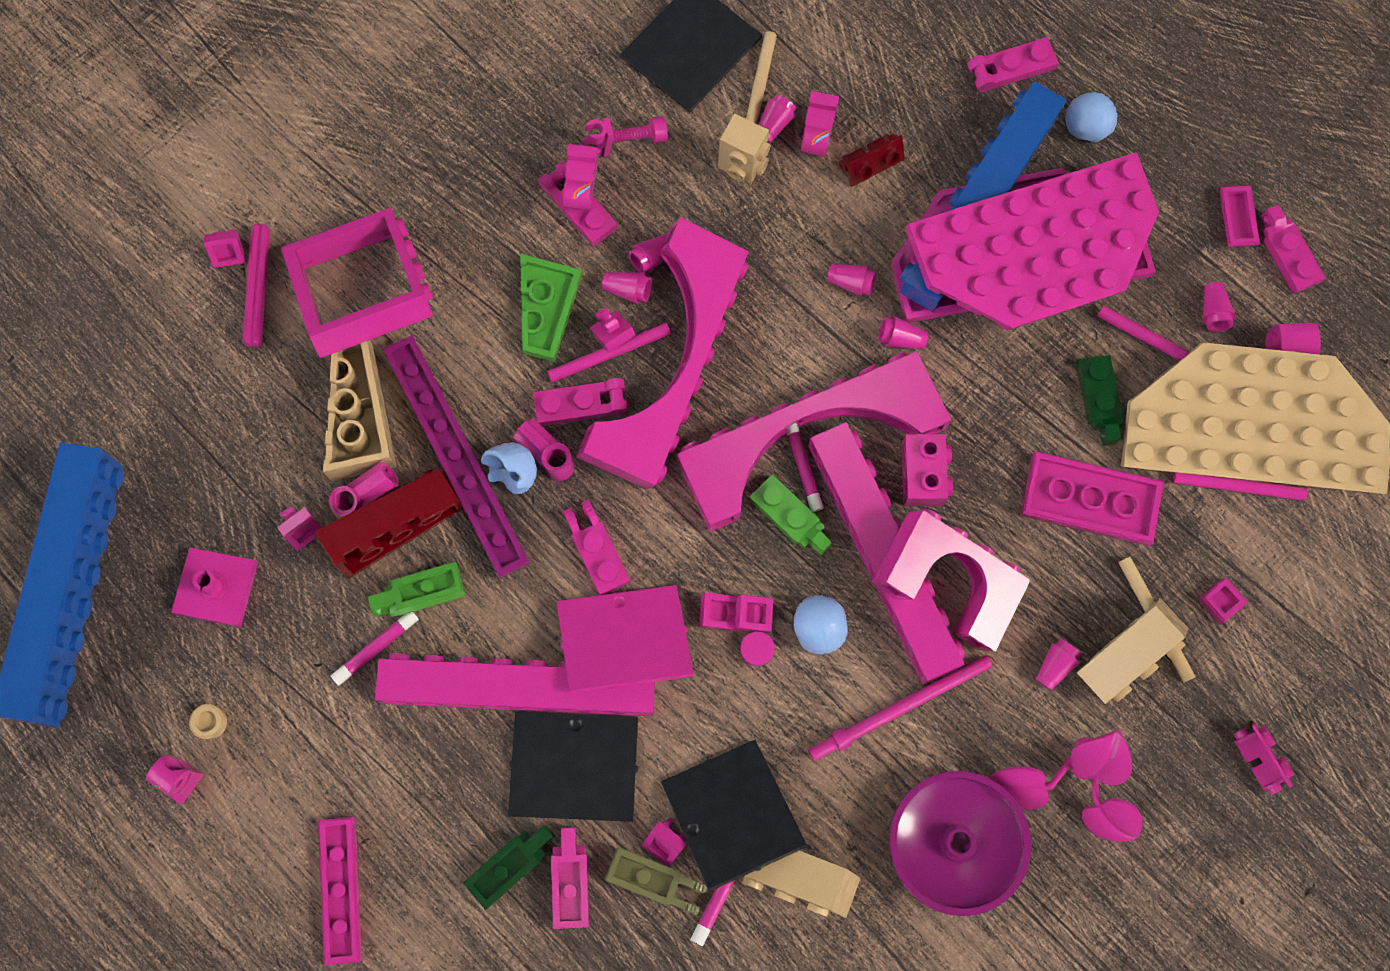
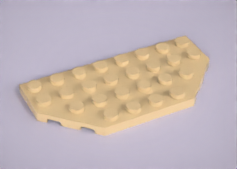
(1260, 420)

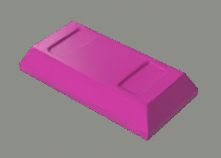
(1239, 216)

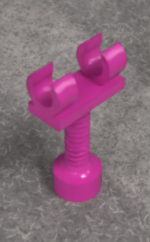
(655, 130)

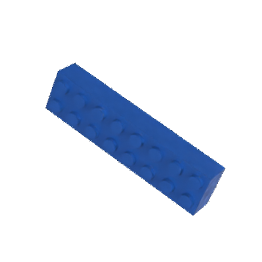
(59, 586)

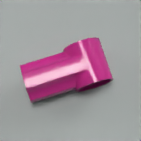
(545, 449)
(365, 489)

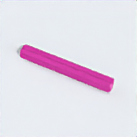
(256, 285)

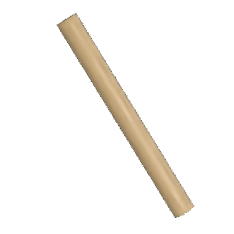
(761, 77)
(1146, 601)

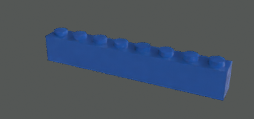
(998, 170)

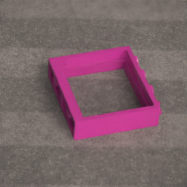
(371, 321)

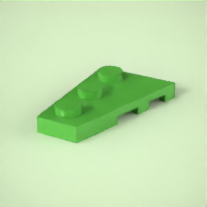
(546, 304)

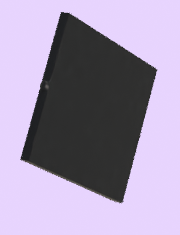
(690, 48)
(573, 766)
(733, 815)

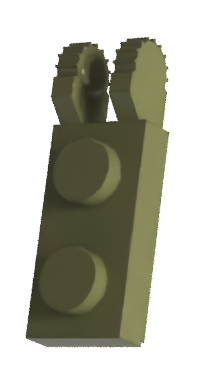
(651, 879)

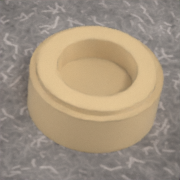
(208, 722)

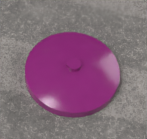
(959, 843)

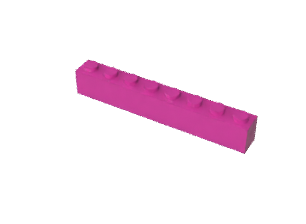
(873, 529)
(500, 687)

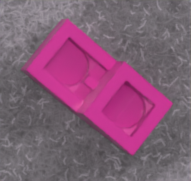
(736, 613)

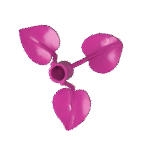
(1097, 758)

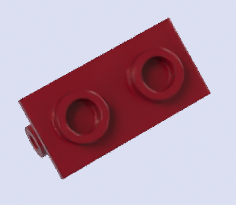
(882, 154)

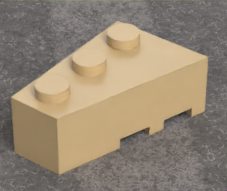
(1134, 652)
(808, 879)

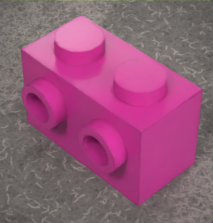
(925, 470)

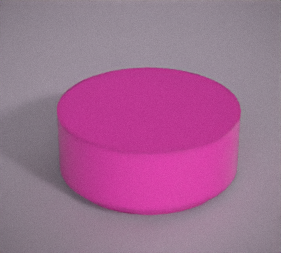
(757, 649)

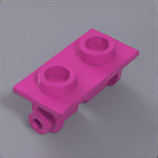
(1271, 770)

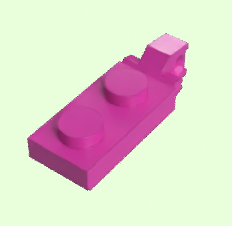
(1290, 251)
(569, 883)

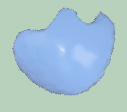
(1091, 117)
(511, 465)
(820, 624)

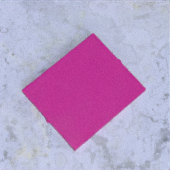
(624, 639)

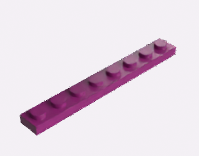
(456, 457)

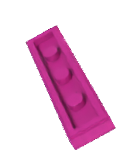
(339, 891)

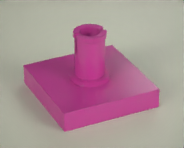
(215, 587)

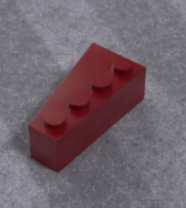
(388, 522)

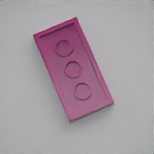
(1092, 498)

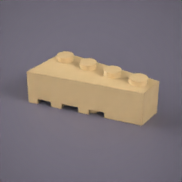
(357, 416)

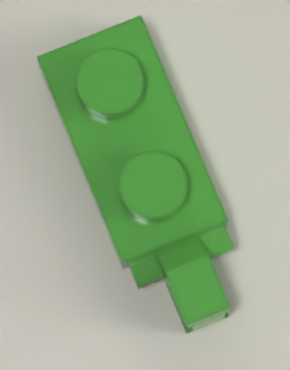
(790, 515)
(419, 591)

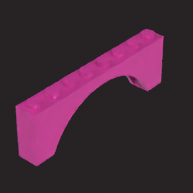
(707, 276)
(891, 394)

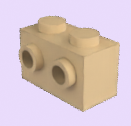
(743, 149)

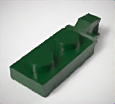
(1101, 397)
(508, 866)

